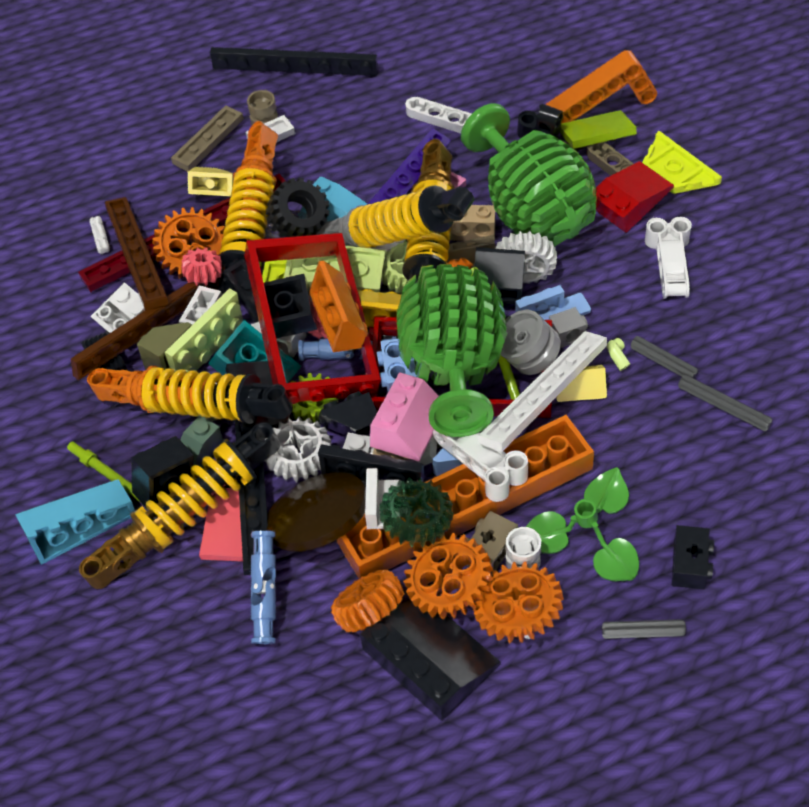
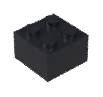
(290, 305)
(158, 468)

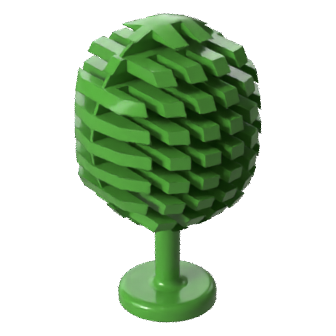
(535, 180)
(457, 334)

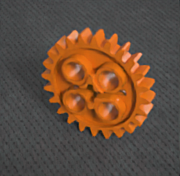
(197, 226)
(448, 576)
(519, 602)

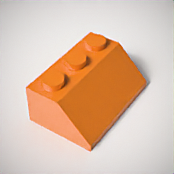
(337, 309)

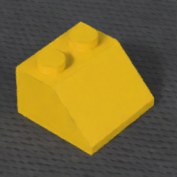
(378, 304)

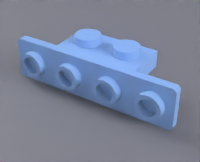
(552, 301)

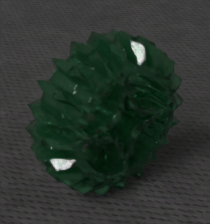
(425, 522)

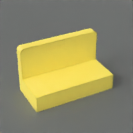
(586, 386)

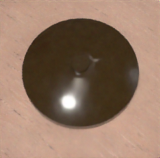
(317, 511)

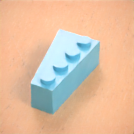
(74, 519)

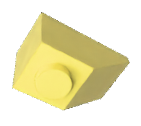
(210, 181)

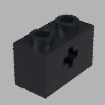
(690, 571)

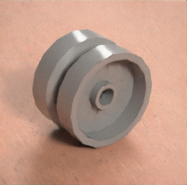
(530, 342)

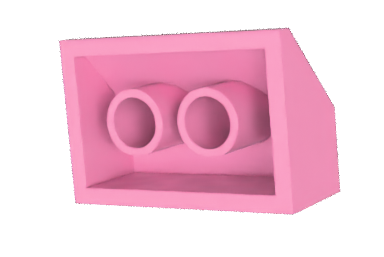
(403, 418)

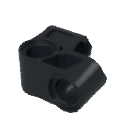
(547, 121)

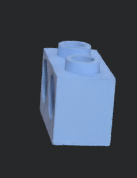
(392, 365)

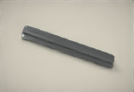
(725, 402)

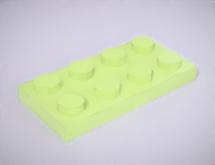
(365, 264)
(206, 334)

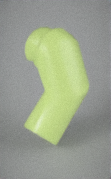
(615, 350)

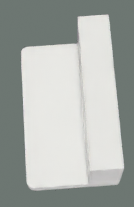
(374, 492)

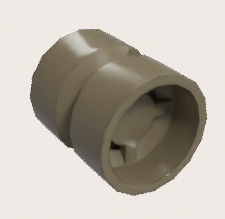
(262, 106)

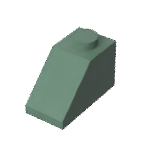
(202, 439)

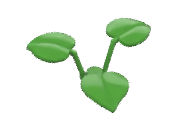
(606, 493)

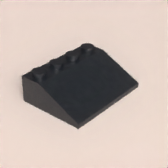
(429, 656)

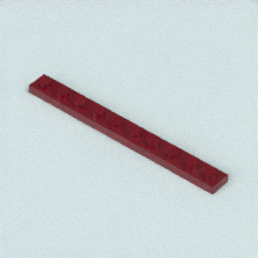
(116, 266)

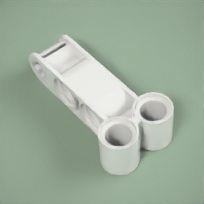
(669, 242)
(487, 463)

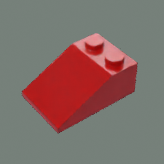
(630, 195)

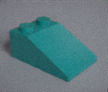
(248, 346)

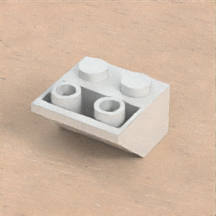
(118, 308)

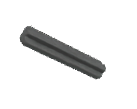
(663, 357)
(644, 628)

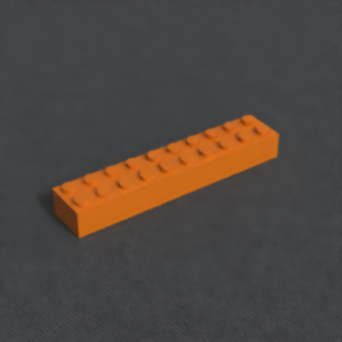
(554, 457)

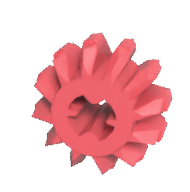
(201, 266)

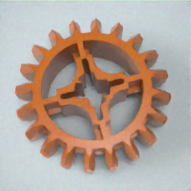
(367, 600)

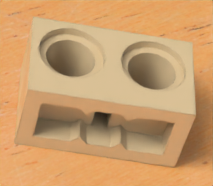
(476, 223)

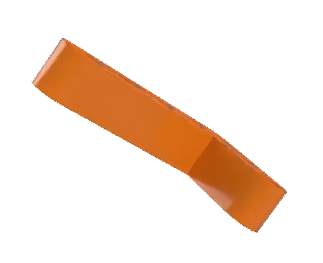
(603, 83)

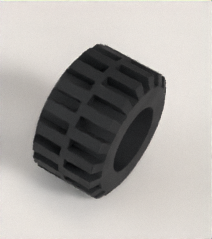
(305, 195)

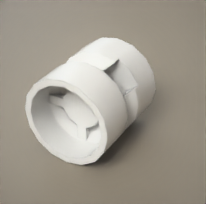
(523, 546)

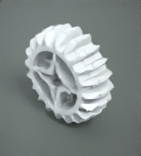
(539, 254)
(308, 438)

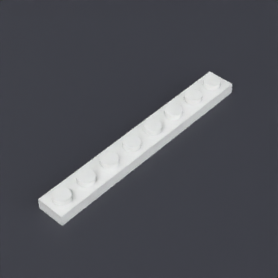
(542, 391)

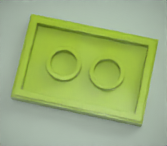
(597, 129)

